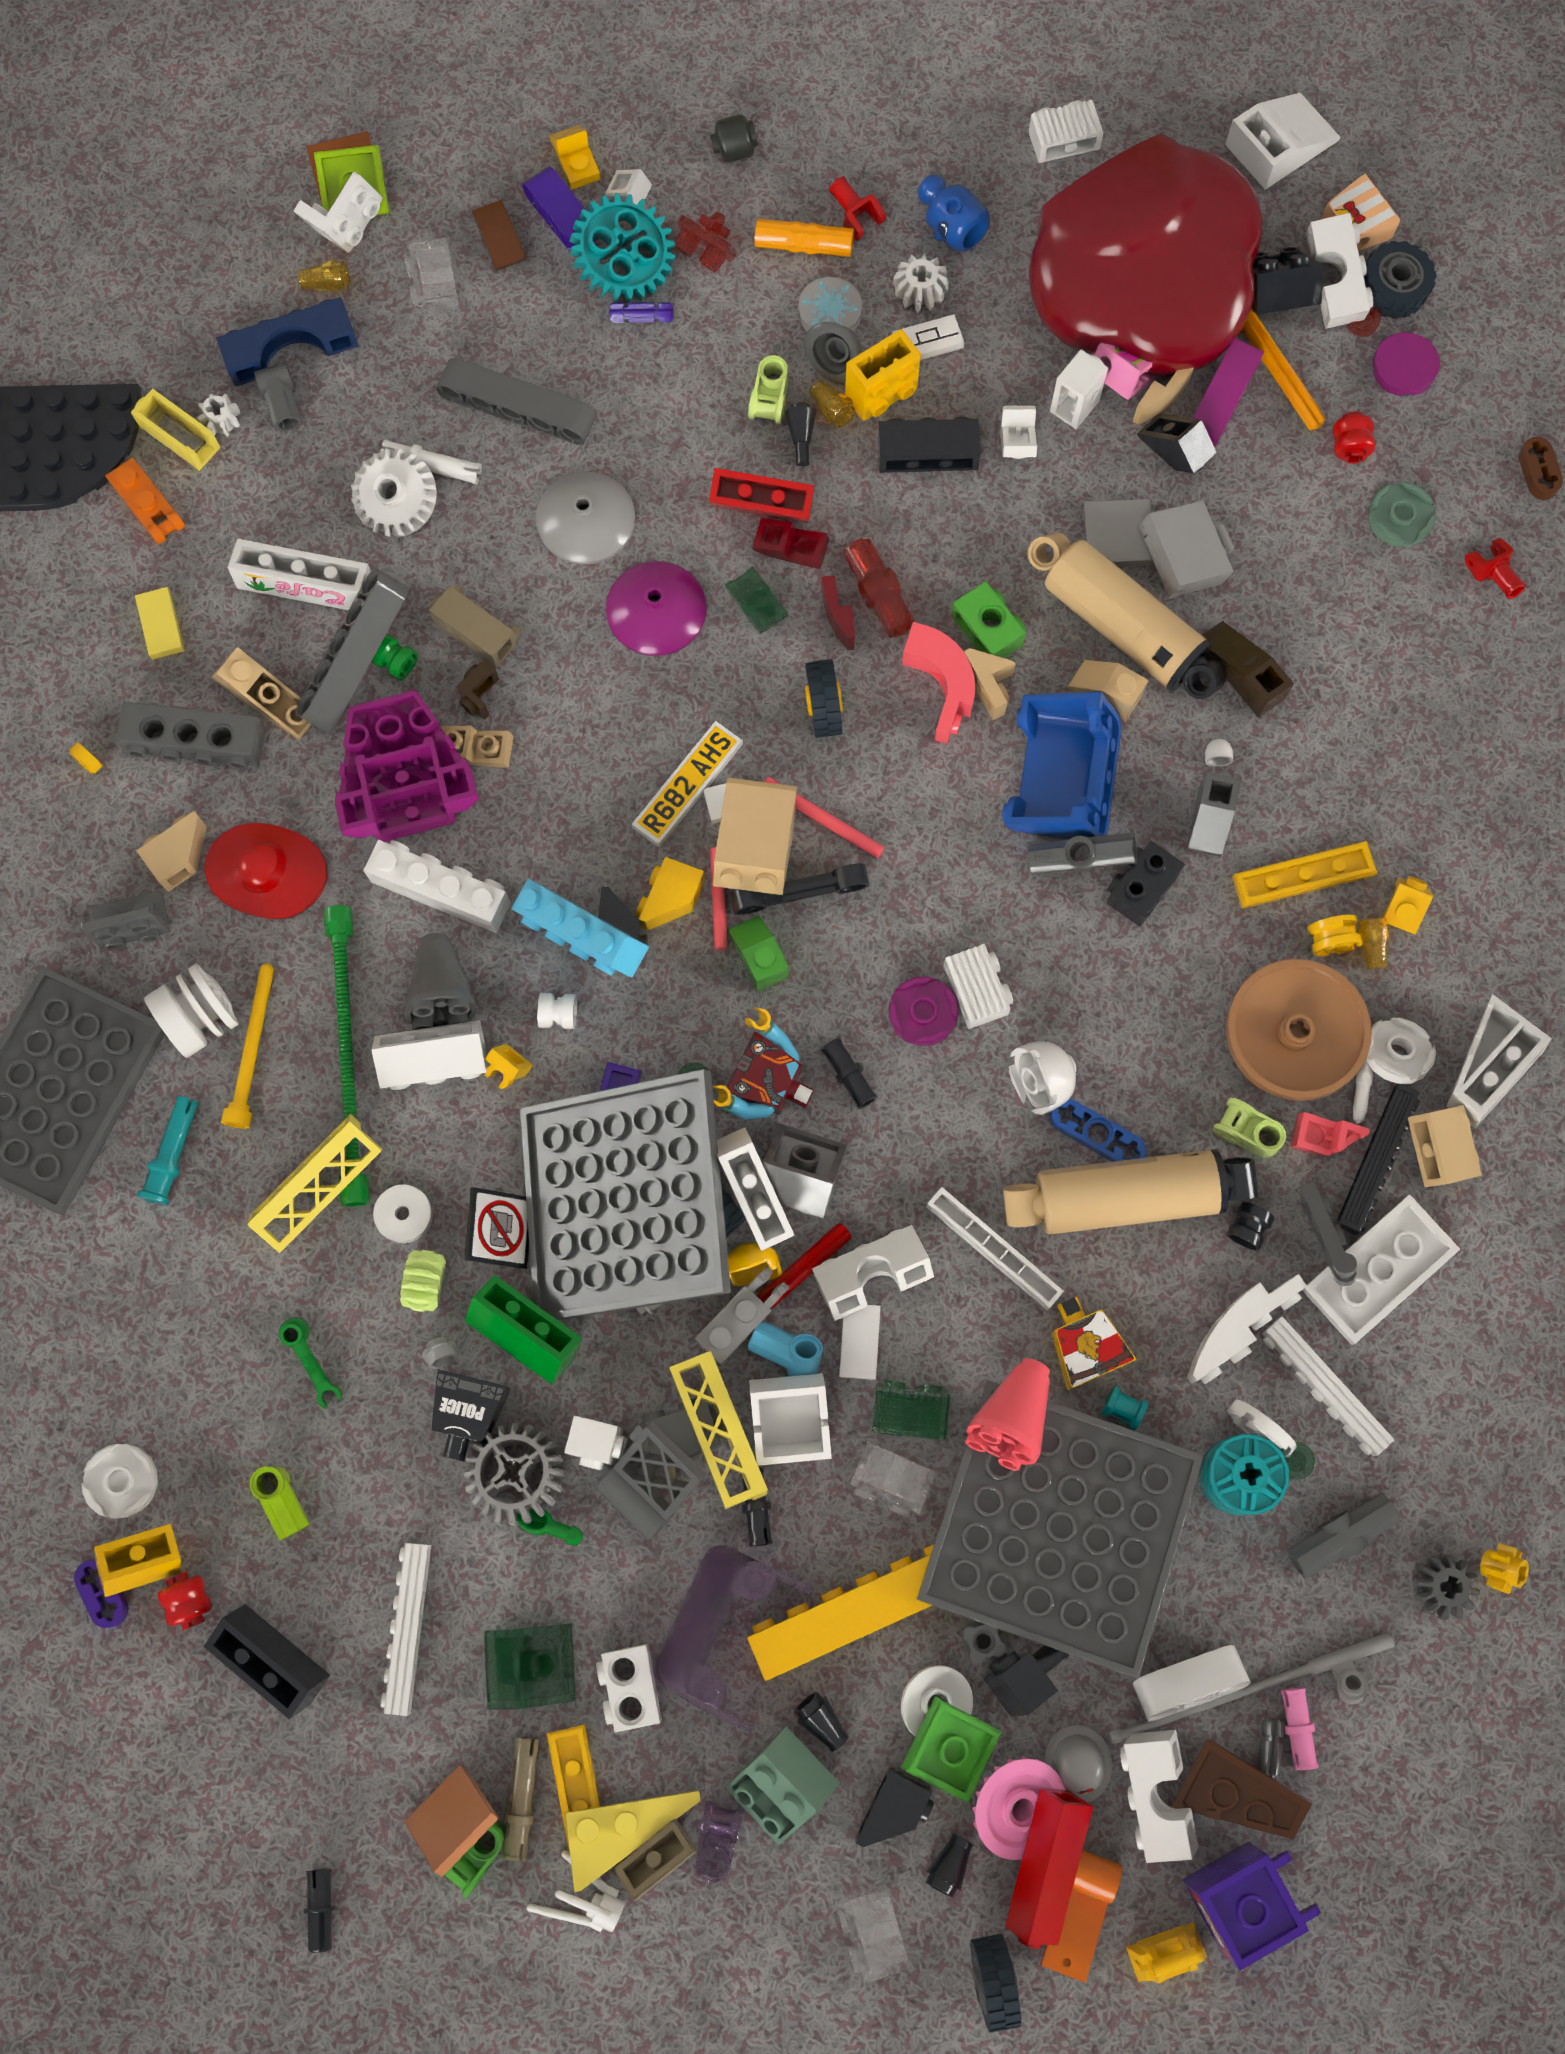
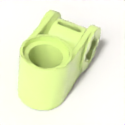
(769, 395)
(1247, 1128)

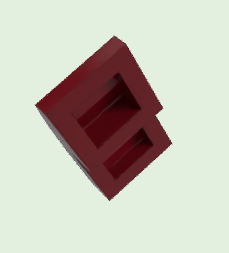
(784, 542)
(839, 617)

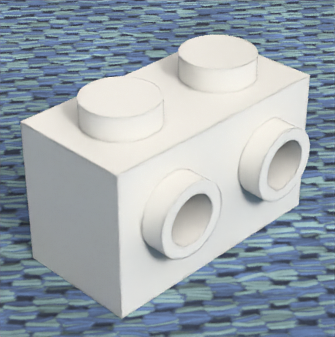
(595, 1443)

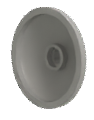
(586, 534)

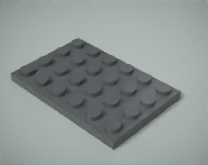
(64, 1083)

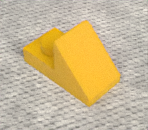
(575, 156)

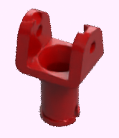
(856, 206)
(1496, 568)

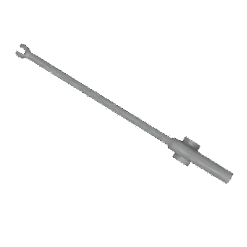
(1338, 1661)

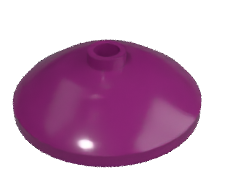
(661, 625)

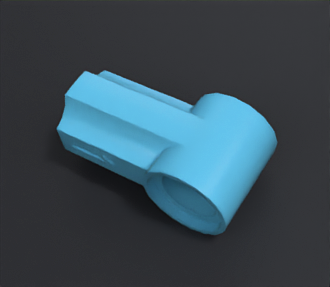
(796, 1353)

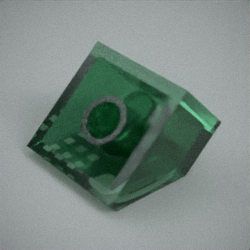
(529, 1666)

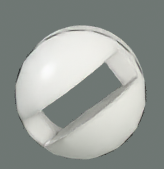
(1219, 753)

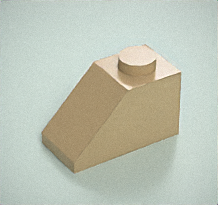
(1116, 682)

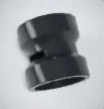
(1252, 1222)

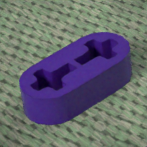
(93, 1598)

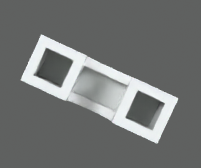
(1335, 242)
(895, 1255)
(1162, 1830)

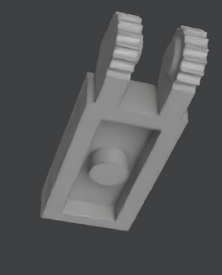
(738, 1318)

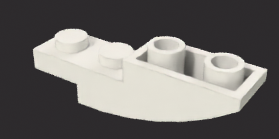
(1230, 1333)

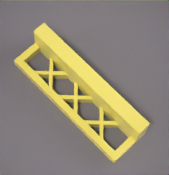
(303, 1174)
(731, 1425)

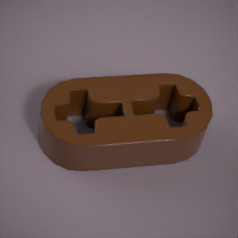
(1544, 467)

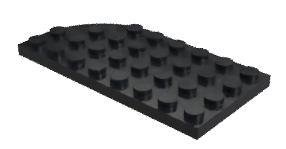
(62, 441)

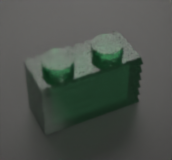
(910, 1411)

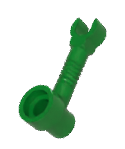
(304, 1353)

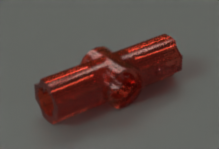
(879, 587)

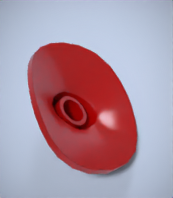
(266, 870)

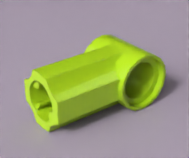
(280, 1506)

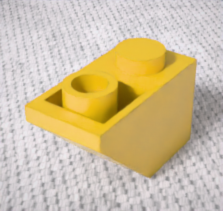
(672, 893)

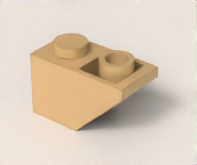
(176, 851)

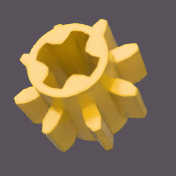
(1504, 1568)

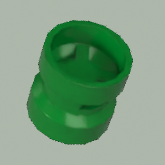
(395, 657)

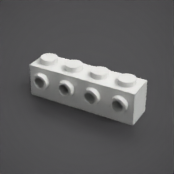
(438, 886)

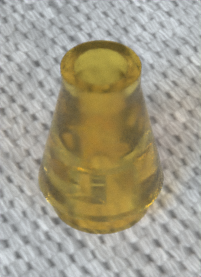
(327, 276)
(833, 405)
(1375, 940)

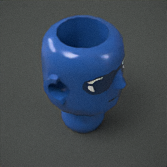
(953, 213)

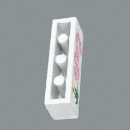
(296, 574)

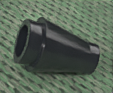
(821, 1721)
(949, 1867)

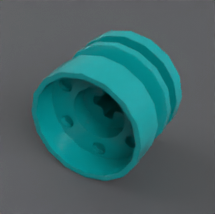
(1222, 1481)

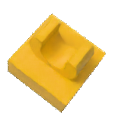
(508, 1062)

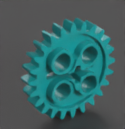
(603, 225)

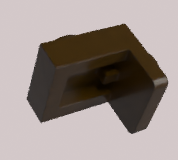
(474, 685)

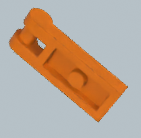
(144, 500)

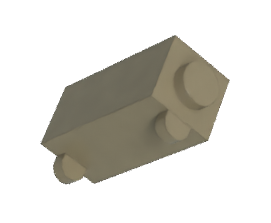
(473, 625)

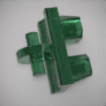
(756, 600)

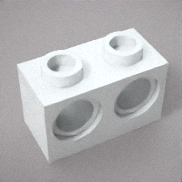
(640, 1686)

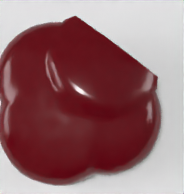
(1150, 256)

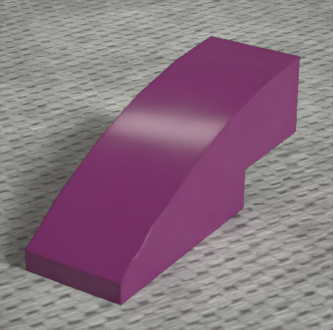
(1228, 388)

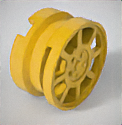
(1334, 935)

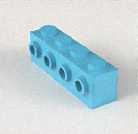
(580, 928)

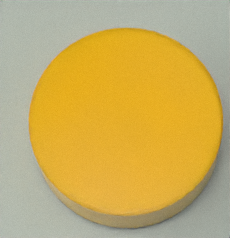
(85, 758)

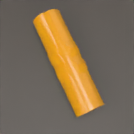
(804, 237)

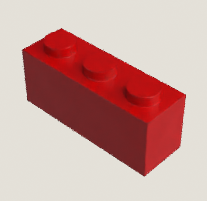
(761, 495)

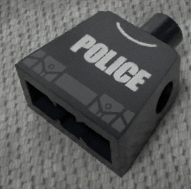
(465, 1410)

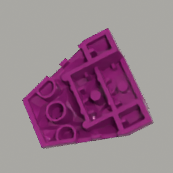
(399, 771)

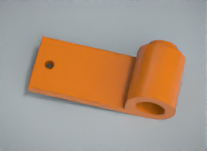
(1092, 1891)

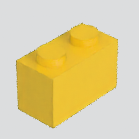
(137, 1560)

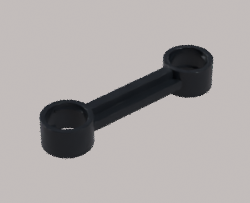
(840, 880)

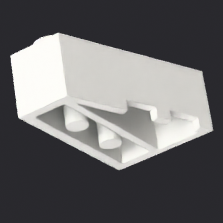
(1496, 1059)

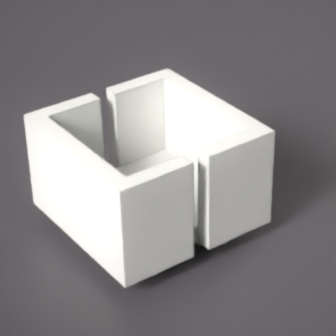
(790, 1419)

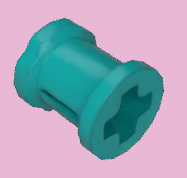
(1124, 1408)

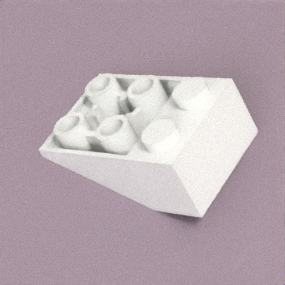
(1279, 137)

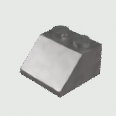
(803, 1169)

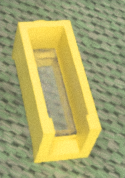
(175, 429)

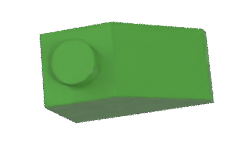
(759, 953)

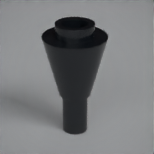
(800, 422)

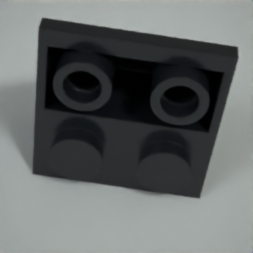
(1286, 281)

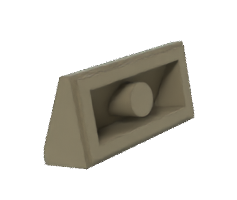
(655, 1859)

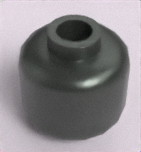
(734, 138)

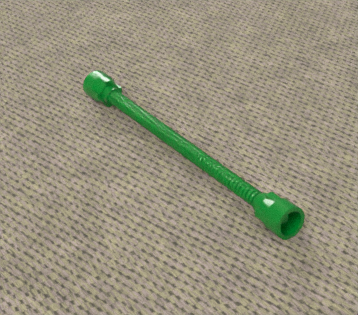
(339, 927)

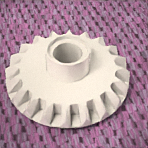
(414, 495)

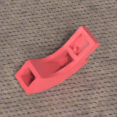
(944, 660)

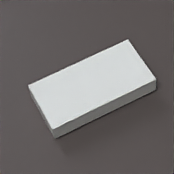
(860, 1344)

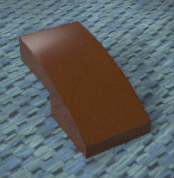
(499, 235)

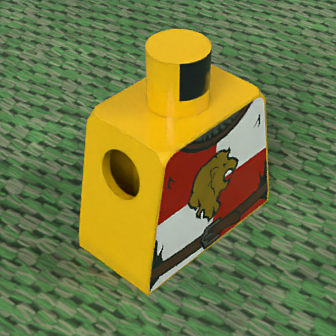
(1087, 1345)

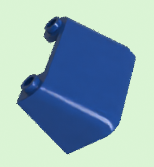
(1066, 765)

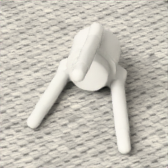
(601, 1911)

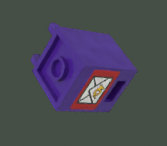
(1247, 1904)

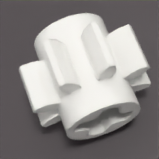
(219, 414)

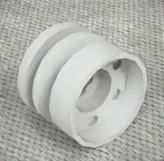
(191, 1010)

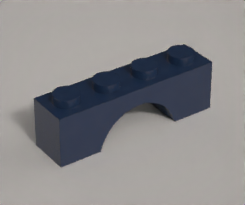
(254, 346)

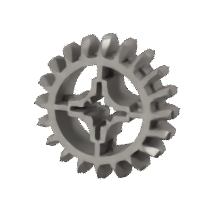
(499, 1484)

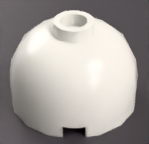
(1043, 1074)

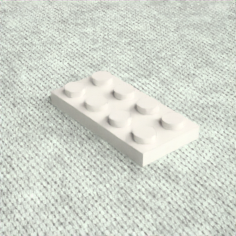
(1391, 1265)

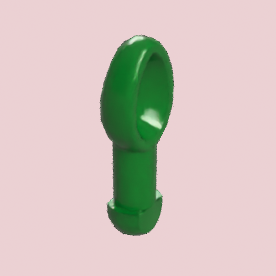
(546, 1525)

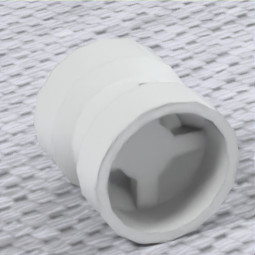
(561, 1011)

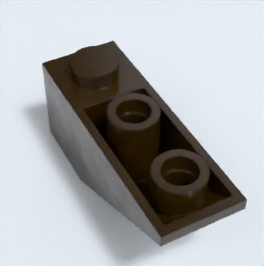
(1248, 669)

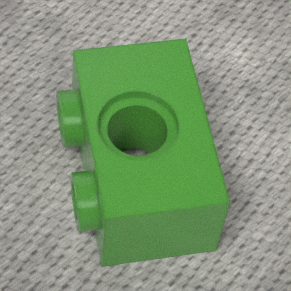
(986, 604)

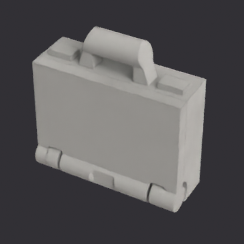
(1187, 548)

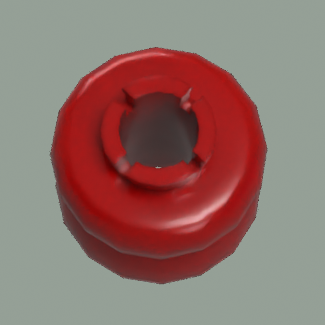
(1353, 437)
(184, 1601)

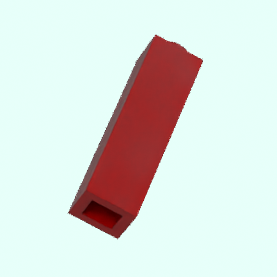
(1048, 1868)

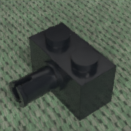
(1022, 1679)

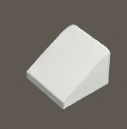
(629, 182)

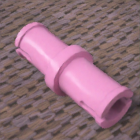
(1299, 1728)

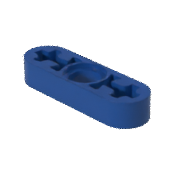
(1100, 1148)

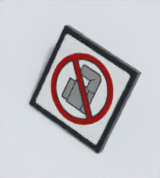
(497, 1229)

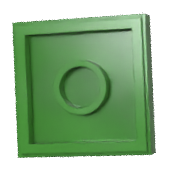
(951, 1749)

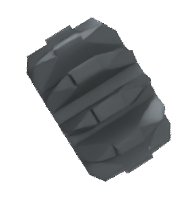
(1444, 1601)

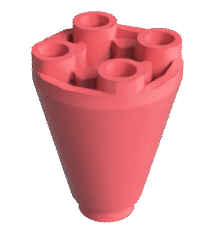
(1013, 1417)

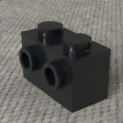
(1144, 883)

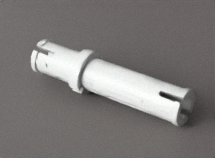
(440, 463)

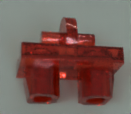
(693, 234)

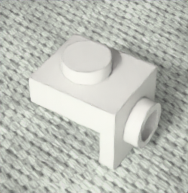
(1018, 431)

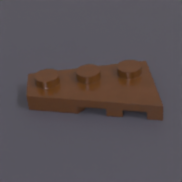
(1237, 1792)

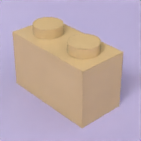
(1444, 1146)

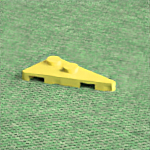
(611, 1832)

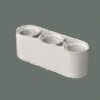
(1191, 1683)

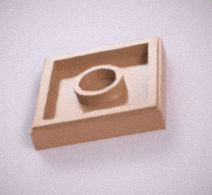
(451, 1820)

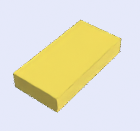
(159, 623)

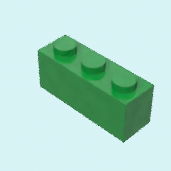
(523, 1329)

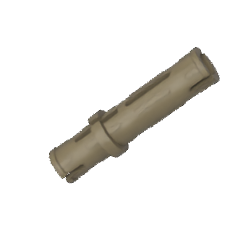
(520, 1800)

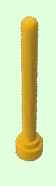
(237, 1113)

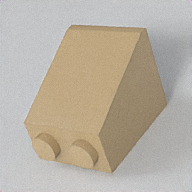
(755, 836)

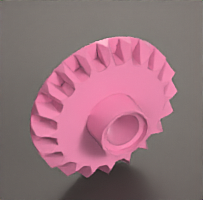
(999, 1826)

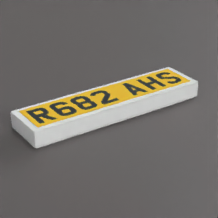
(687, 784)

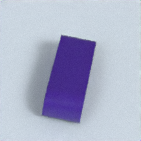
(554, 203)

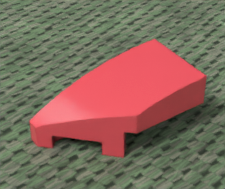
(1324, 1136)

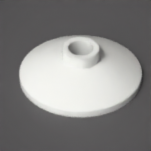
(934, 1680)

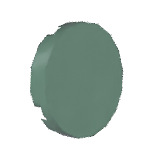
(1402, 524)

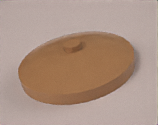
(1298, 1029)

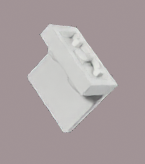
(348, 215)

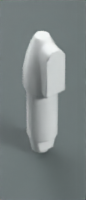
(1363, 1083)

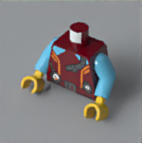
(764, 1074)

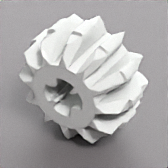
(921, 282)

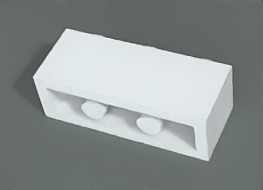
(430, 1055)
(753, 1189)

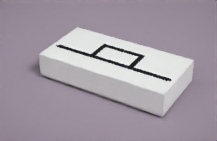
(936, 336)

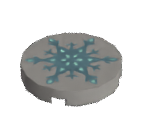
(830, 301)

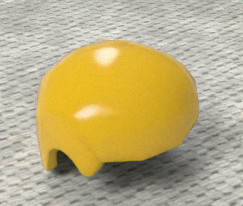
(749, 1261)

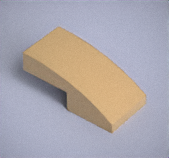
(1161, 397)

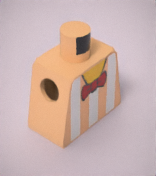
(1368, 209)

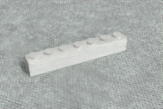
(994, 1248)
(1327, 1387)
(406, 1629)

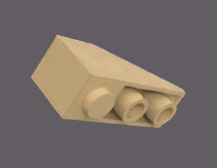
(261, 691)

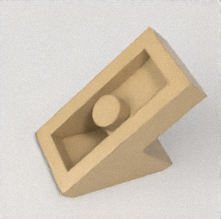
(987, 672)

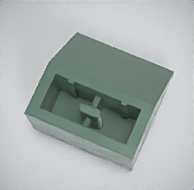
(783, 1786)

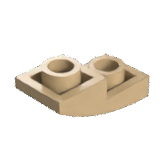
(481, 747)

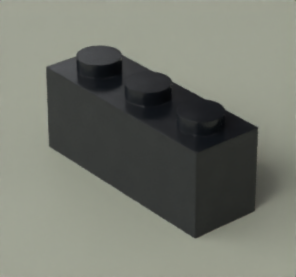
(928, 445)
(266, 1661)

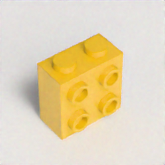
(883, 375)

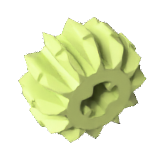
(423, 1280)

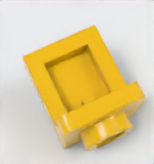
(1408, 904)

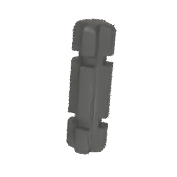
(1271, 1748)

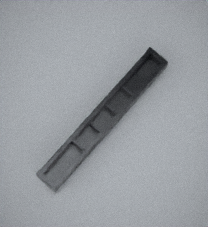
(1378, 1159)

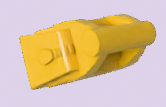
(1167, 1954)

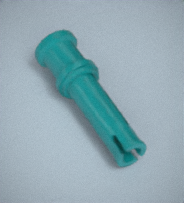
(164, 1168)

